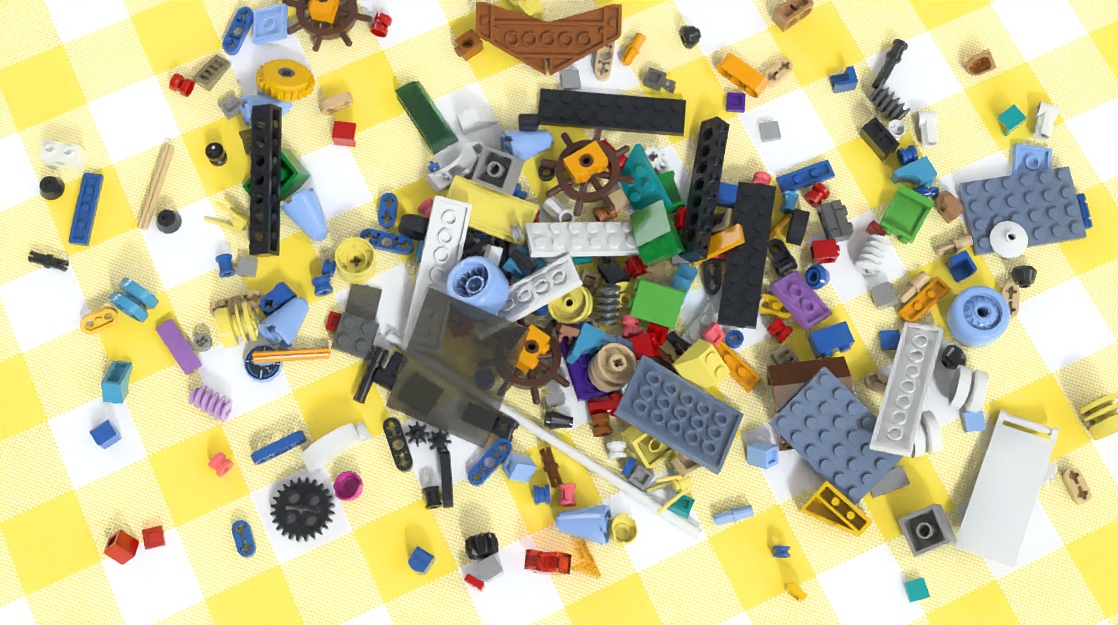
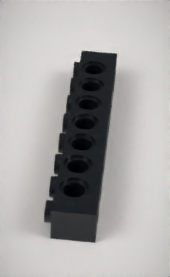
(265, 180)
(704, 189)

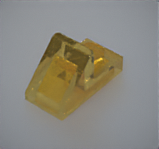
(588, 566)

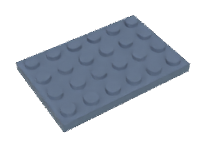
(1036, 200)
(679, 414)
(834, 435)

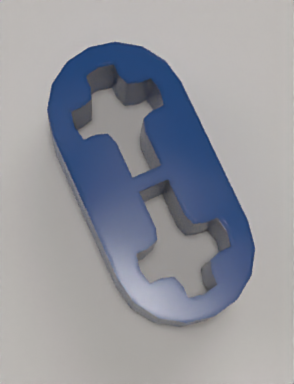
(383, 210)
(239, 540)

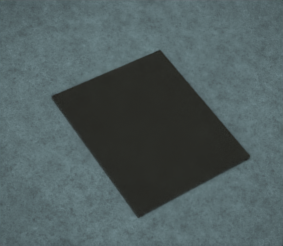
(457, 367)

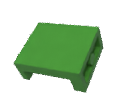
(906, 214)
(656, 302)

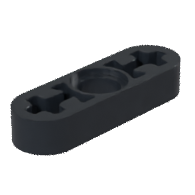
(407, 456)
(446, 479)

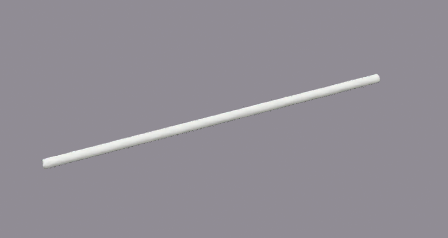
(584, 460)

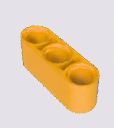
(742, 75)

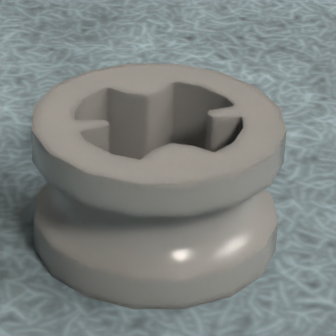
(517, 232)
(206, 346)

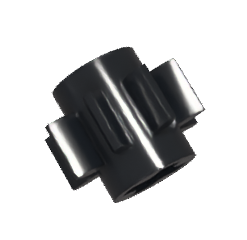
(412, 432)
(435, 437)

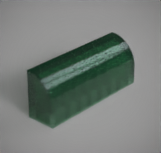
(426, 116)

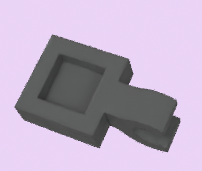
(656, 79)

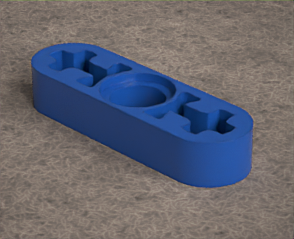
(237, 23)
(401, 240)
(278, 447)
(495, 447)

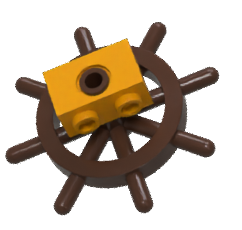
(326, 12)
(584, 163)
(534, 350)

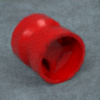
(381, 24)
(180, 84)
(816, 195)
(779, 330)

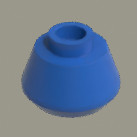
(817, 276)

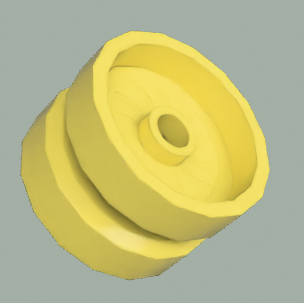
(579, 311)

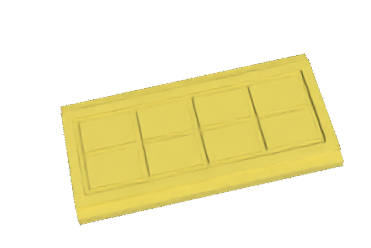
(493, 210)

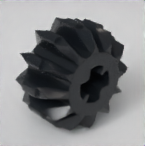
(481, 545)

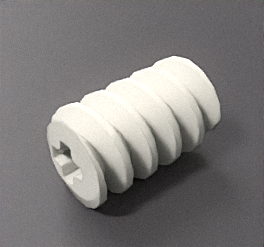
(871, 255)

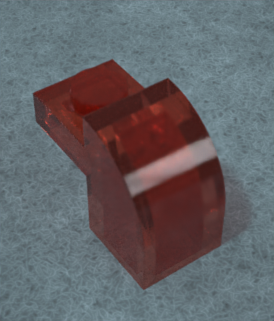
(547, 562)

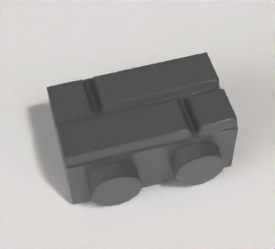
(834, 221)

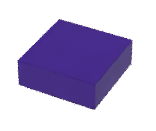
(735, 102)

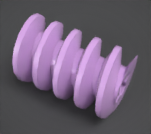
(211, 403)

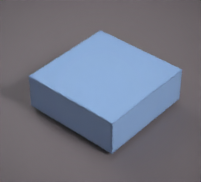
(974, 421)

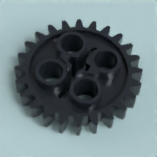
(306, 492)

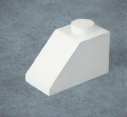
(475, 118)

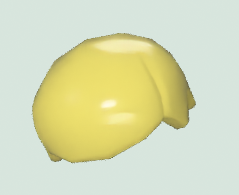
(622, 529)

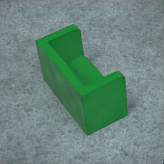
(670, 187)

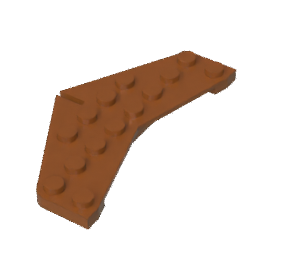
(559, 40)

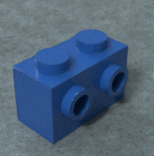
(831, 340)

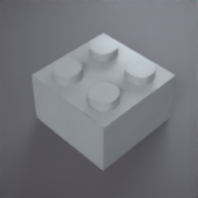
(498, 170)
(927, 530)

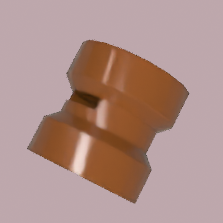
(602, 213)
(600, 425)

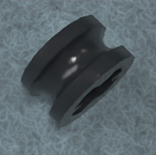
(546, 178)

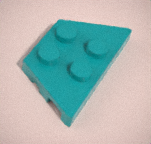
(647, 185)

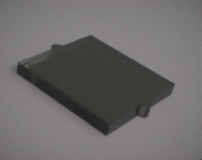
(363, 301)

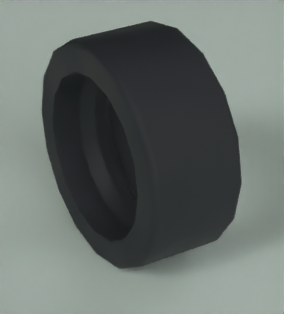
(413, 226)
(797, 227)

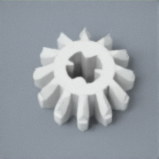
(658, 156)

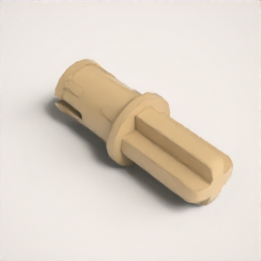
(953, 245)
(913, 287)

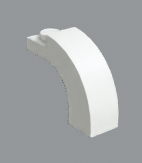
(463, 166)
(333, 444)

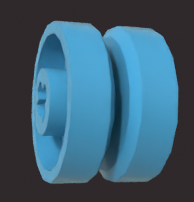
(131, 302)

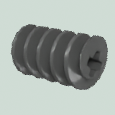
(888, 104)
(608, 304)

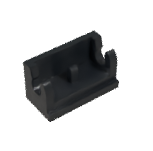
(878, 138)

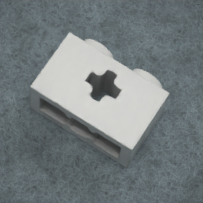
(62, 155)

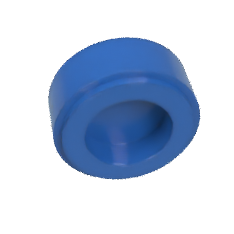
(629, 466)

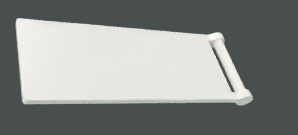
(1006, 490)

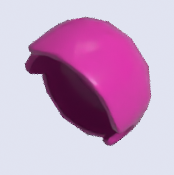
(348, 486)

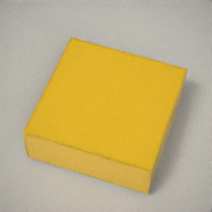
(796, 592)

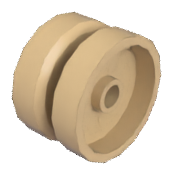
(612, 367)

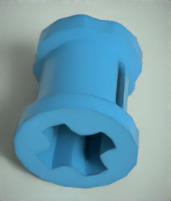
(789, 202)

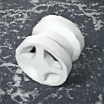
(616, 451)

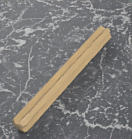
(156, 186)

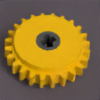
(285, 80)

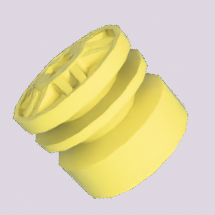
(354, 250)
(234, 325)
(1104, 415)

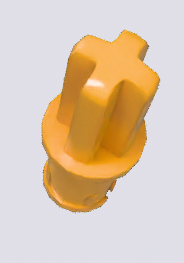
(633, 49)

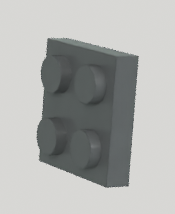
(355, 336)

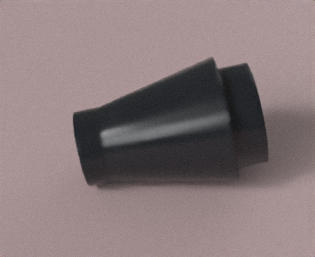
(524, 262)
(557, 420)

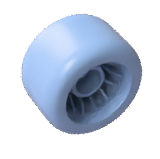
(478, 283)
(971, 328)

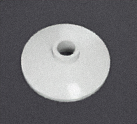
(1002, 245)

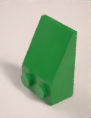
(292, 175)
(655, 234)

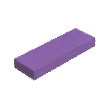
(179, 347)

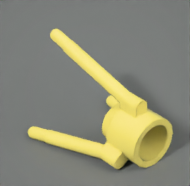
(240, 220)
(677, 483)

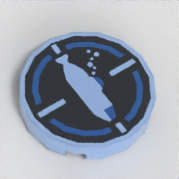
(264, 371)

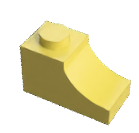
(527, 7)

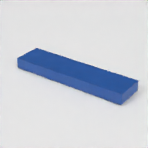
(86, 209)

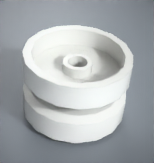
(968, 388)
(928, 436)

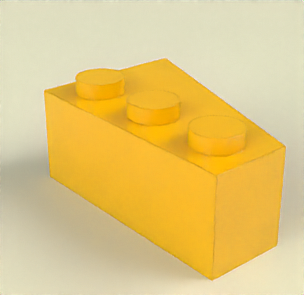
(836, 510)

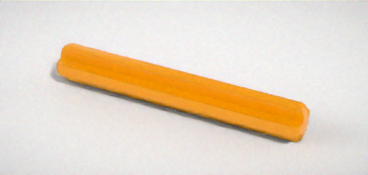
(291, 355)

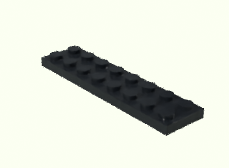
(612, 112)
(747, 261)

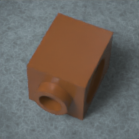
(472, 39)

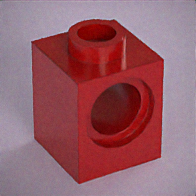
(824, 251)
(645, 344)

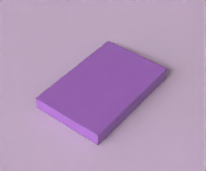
(800, 300)

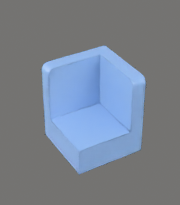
(762, 454)
(519, 467)

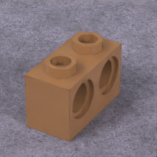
(791, 13)

